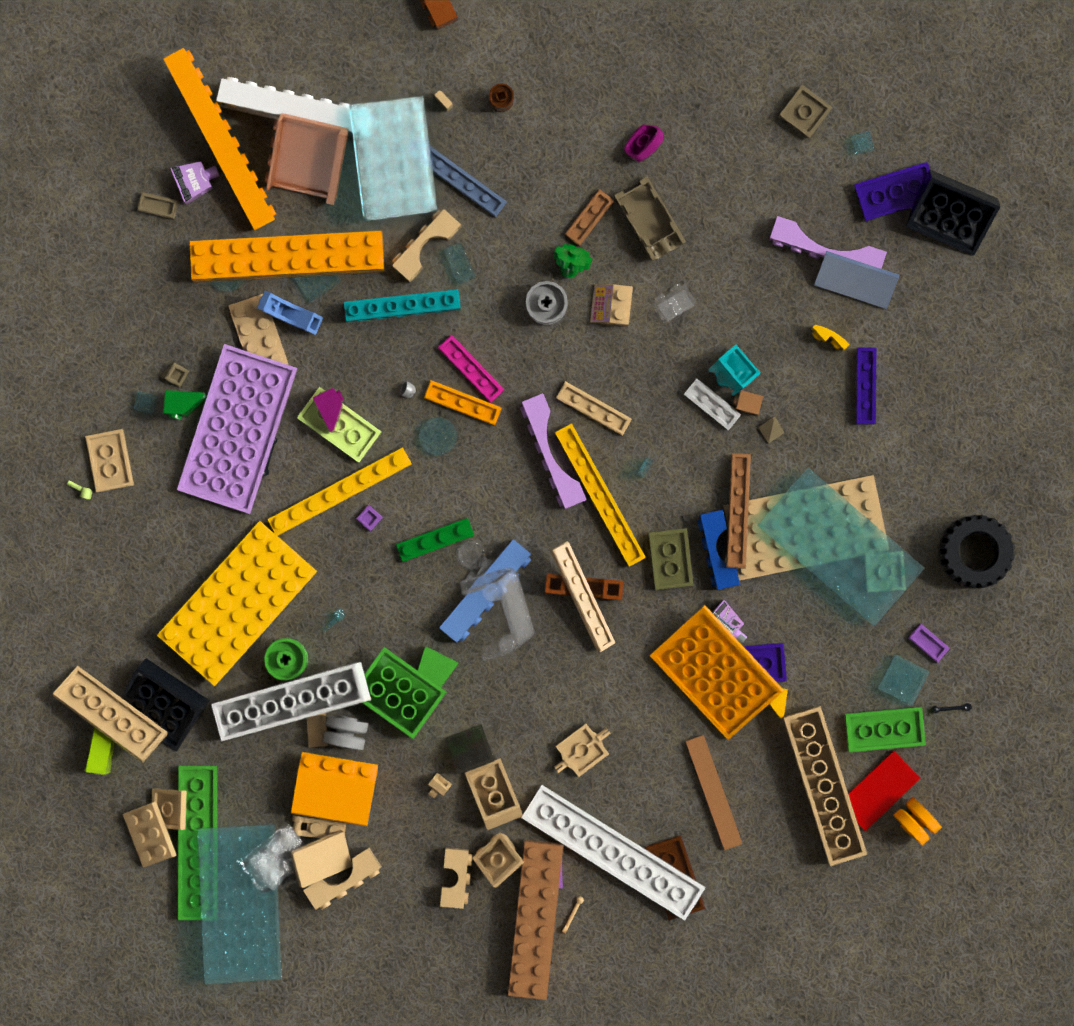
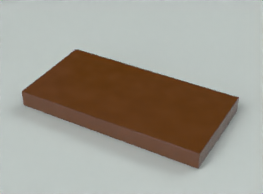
(675, 854)

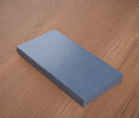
(856, 279)

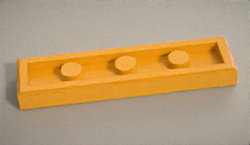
(462, 402)

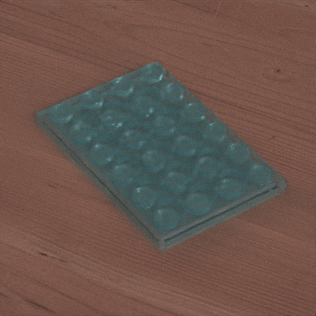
(393, 158)

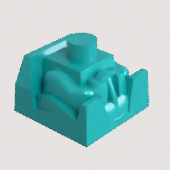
(734, 370)

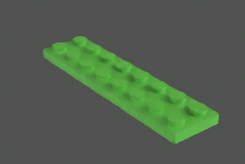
(201, 812)

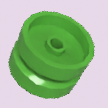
(274, 659)

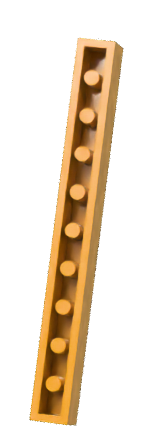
(219, 139)

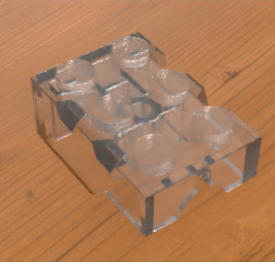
(272, 858)

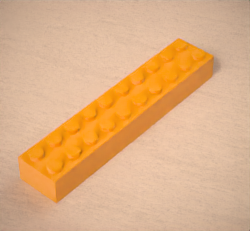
(287, 256)

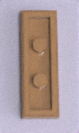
(589, 217)

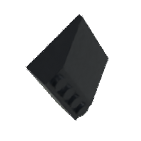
(952, 212)
(165, 701)

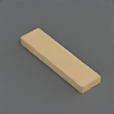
(593, 408)

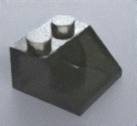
(470, 749)

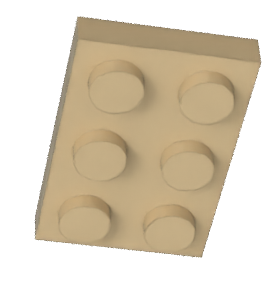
(149, 834)

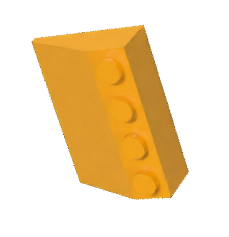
(334, 789)

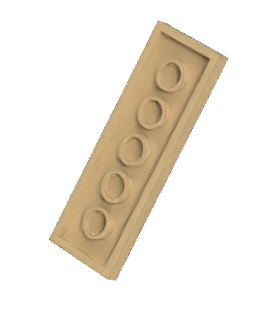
(110, 714)

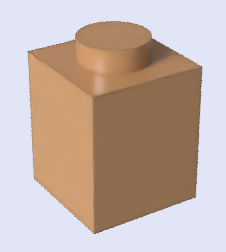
(748, 402)

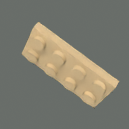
(257, 330)

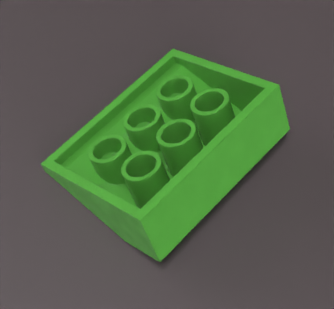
(401, 693)

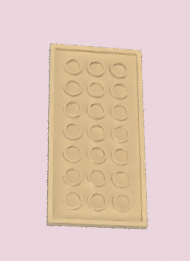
(767, 557)

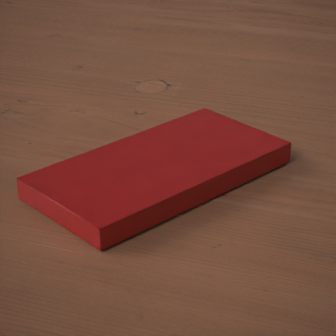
(881, 789)

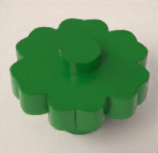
(572, 260)

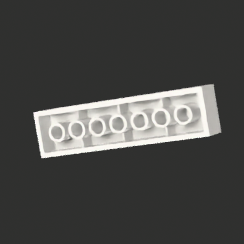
(271, 103)
(291, 701)

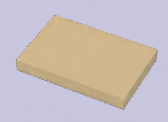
(109, 460)
(321, 859)

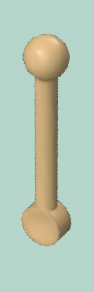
(579, 900)

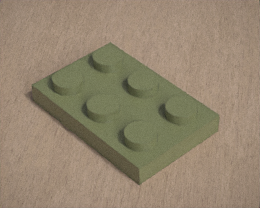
(670, 559)

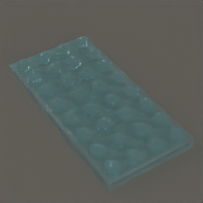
(841, 546)
(236, 916)

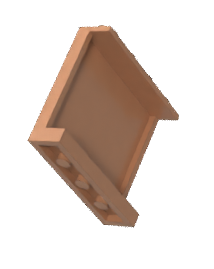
(307, 156)

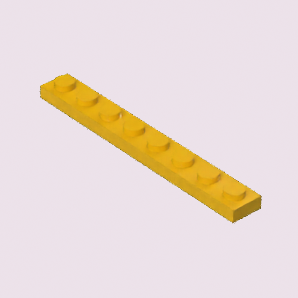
(339, 491)
(600, 495)

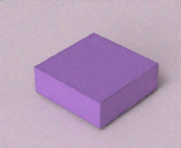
(369, 518)

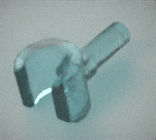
(339, 615)

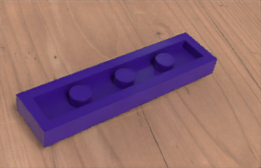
(866, 385)

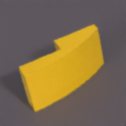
(822, 333)

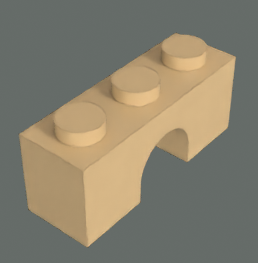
(455, 895)

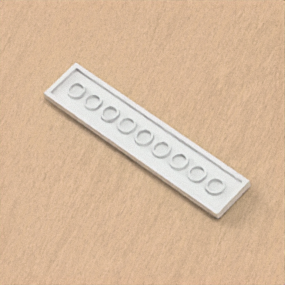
(613, 852)

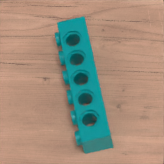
(402, 306)

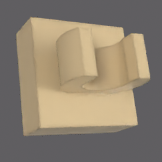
(439, 785)

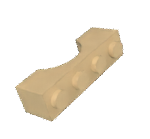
(442, 227)
(321, 892)

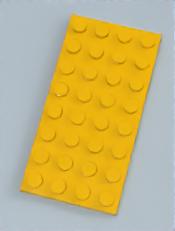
(237, 603)

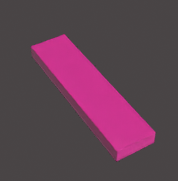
(471, 368)

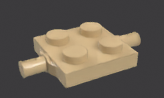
(582, 750)

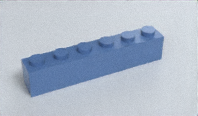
(474, 603)

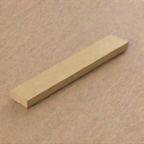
(582, 596)

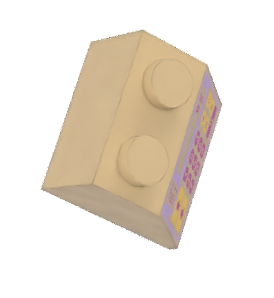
(611, 304)

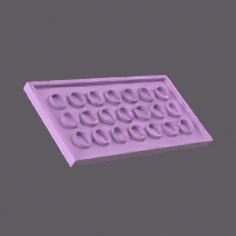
(237, 428)

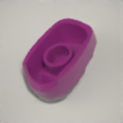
(644, 142)

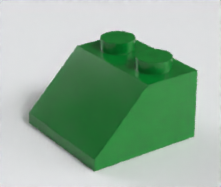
(182, 403)

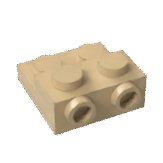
(498, 859)

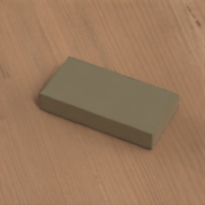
(158, 205)

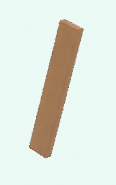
(738, 511)
(713, 792)

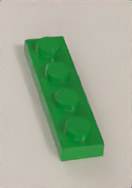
(435, 540)

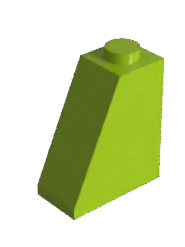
(100, 754)

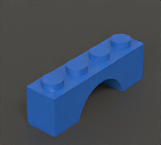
(713, 525)

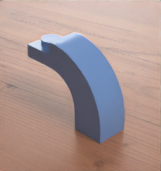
(289, 313)

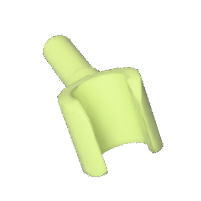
(85, 492)

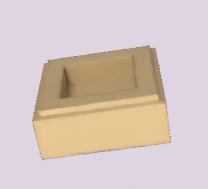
(444, 101)

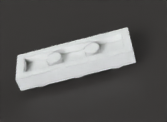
(712, 404)

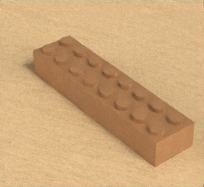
(535, 919)

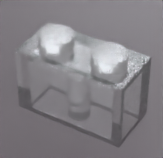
(674, 303)

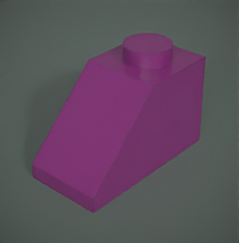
(330, 407)

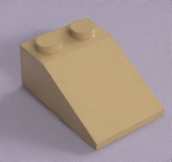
(493, 794)

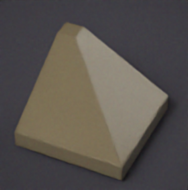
(175, 374)
(771, 430)

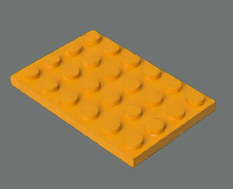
(716, 672)

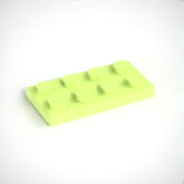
(351, 434)

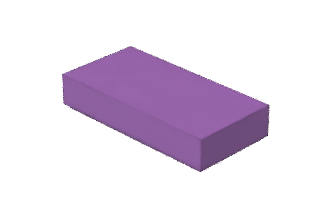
(928, 643)

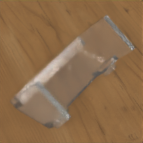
(505, 586)

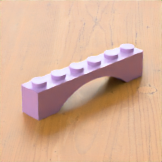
(789, 234)
(568, 488)

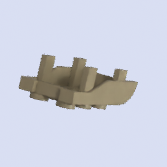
(650, 219)

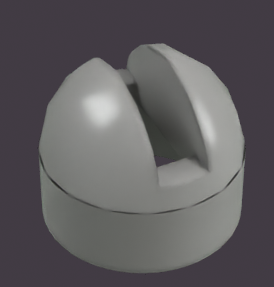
(407, 390)

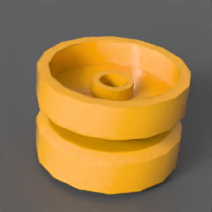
(914, 823)

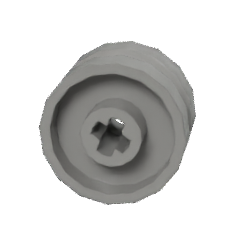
(554, 294)
(345, 732)

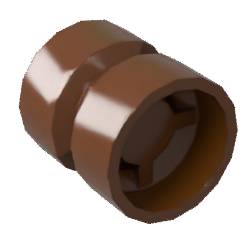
(501, 97)

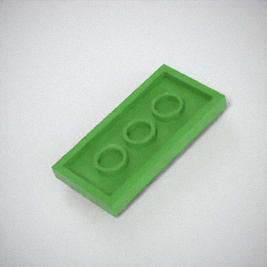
(885, 729)

